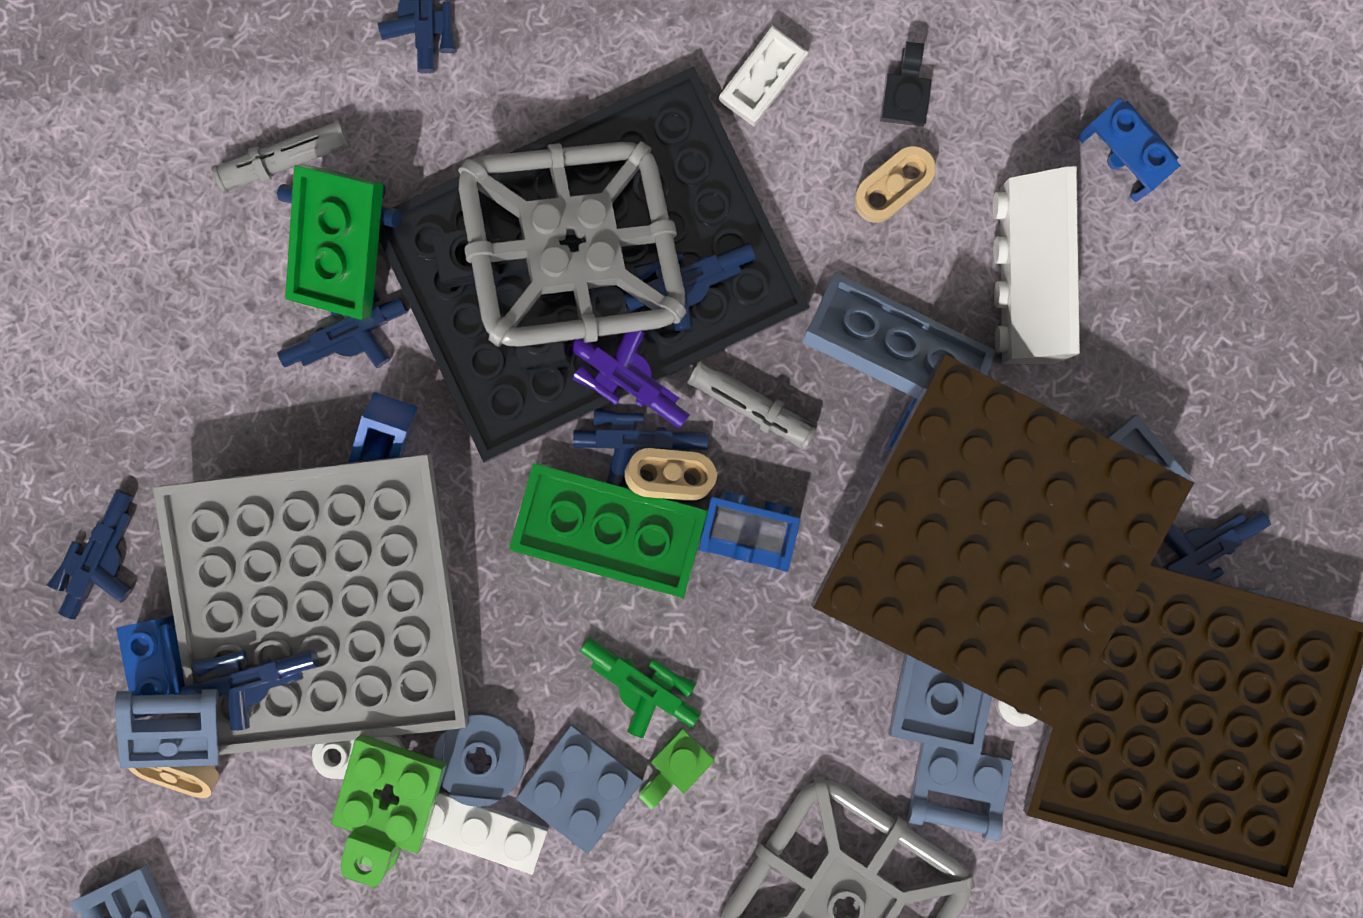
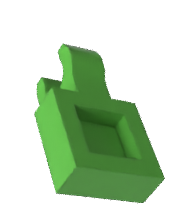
(678, 764)

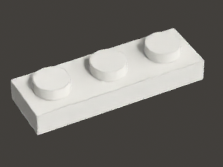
(487, 833)

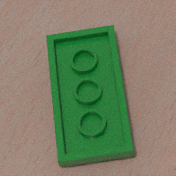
(608, 530)

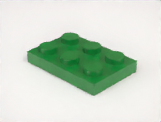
(333, 241)

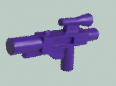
(630, 373)

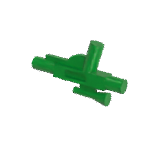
(639, 690)

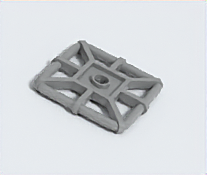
(553, 265)
(842, 874)

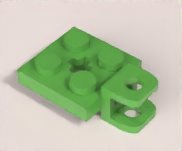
(382, 827)

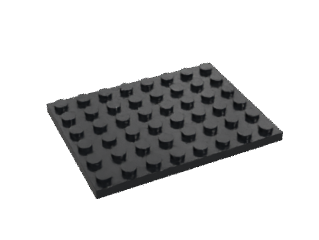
(711, 214)

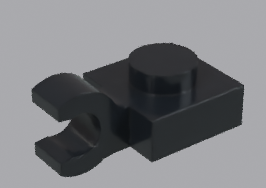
(907, 94)

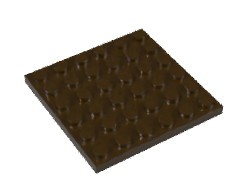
(1001, 542)
(1205, 727)

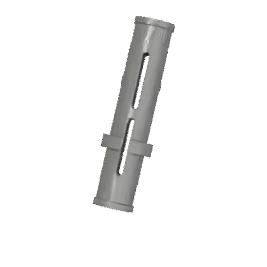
(264, 162)
(752, 404)

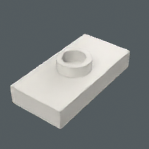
(763, 76)

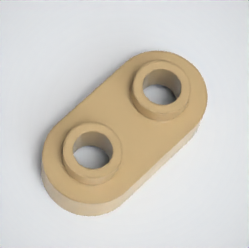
(893, 185)
(668, 474)
(190, 780)

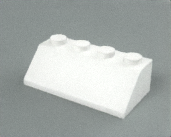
(1037, 267)

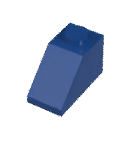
(383, 429)

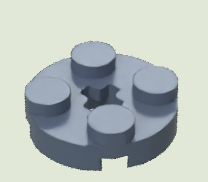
(497, 779)

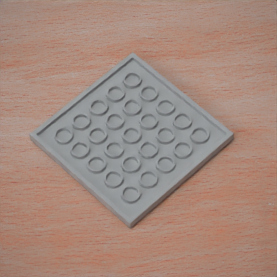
(325, 564)

